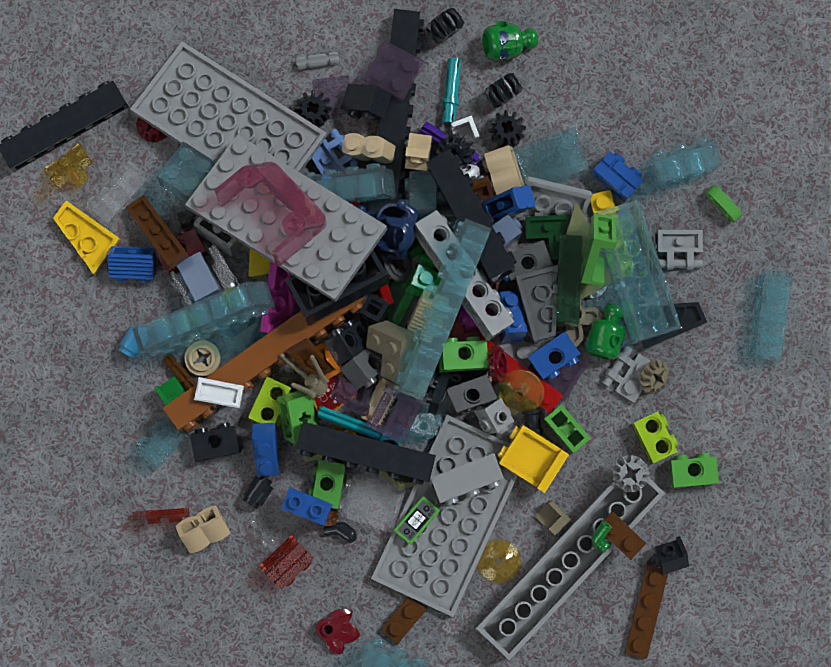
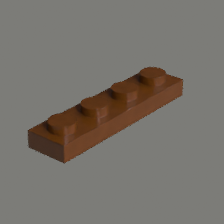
(157, 232)
(646, 612)

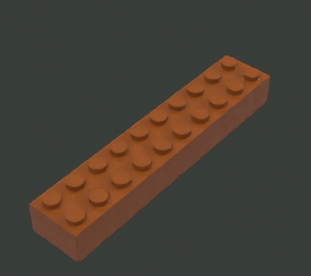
(255, 363)

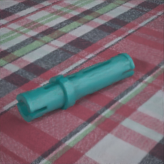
(450, 99)

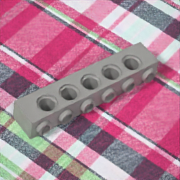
(475, 306)

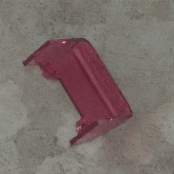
(304, 218)

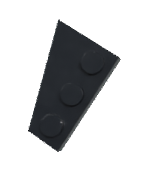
(689, 316)

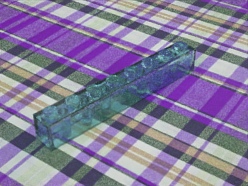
(444, 308)

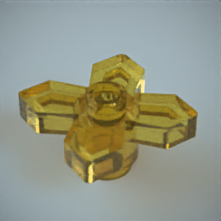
(70, 168)

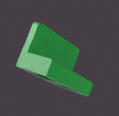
(402, 302)

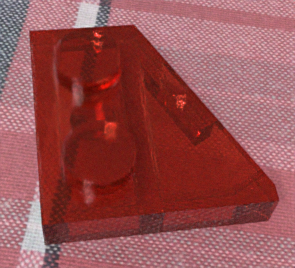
(155, 516)

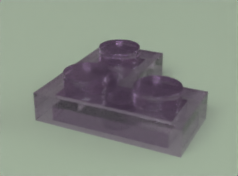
(567, 378)

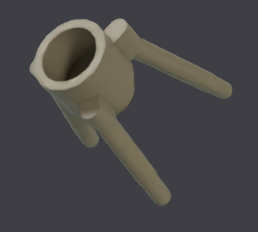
(315, 384)

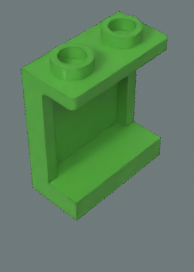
(600, 235)

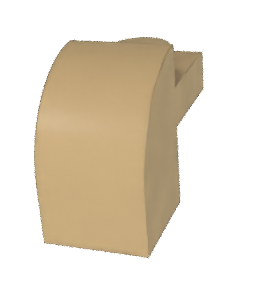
(418, 151)

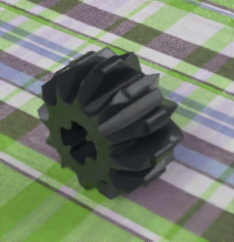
(445, 25)
(503, 90)
(316, 101)
(498, 130)
(460, 145)

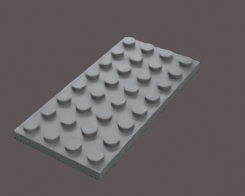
(209, 106)
(257, 218)
(449, 548)

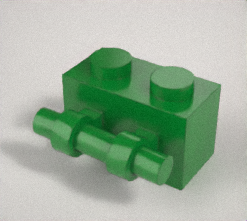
(422, 277)

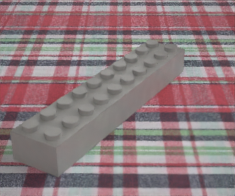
(562, 567)

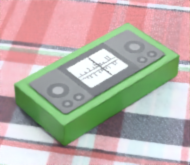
(416, 520)

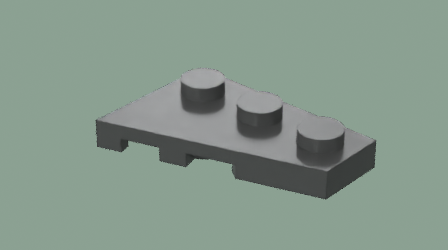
(538, 300)

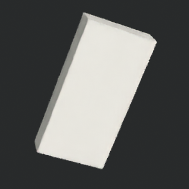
(219, 392)

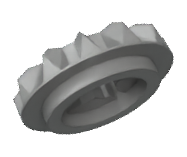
(620, 470)

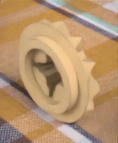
(192, 356)

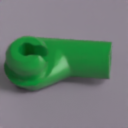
(599, 536)

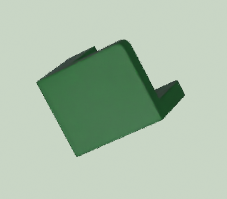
(170, 390)

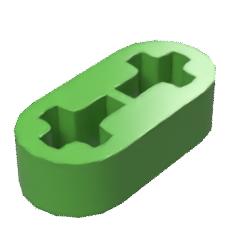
(723, 203)

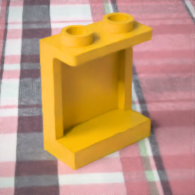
(532, 457)

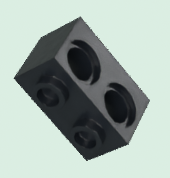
(347, 341)

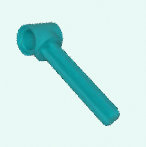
(352, 424)

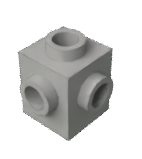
(494, 417)

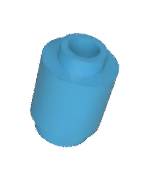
(129, 344)

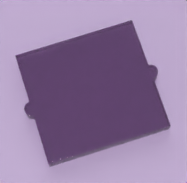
(334, 89)

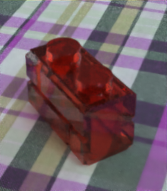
(286, 562)

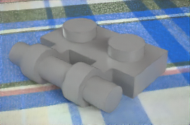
(680, 242)
(629, 385)

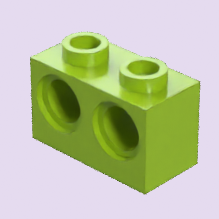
(265, 401)
(649, 440)

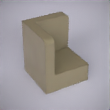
(552, 517)

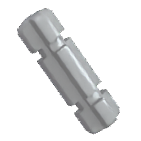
(318, 60)

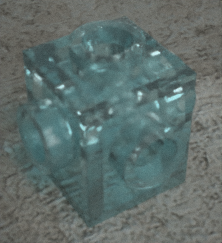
(426, 424)

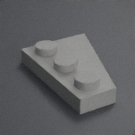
(555, 198)

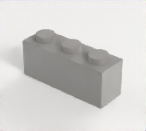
(467, 479)

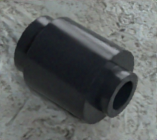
(257, 491)

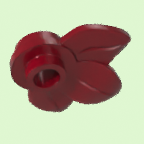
(340, 632)

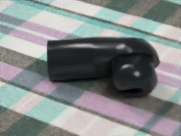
(343, 530)

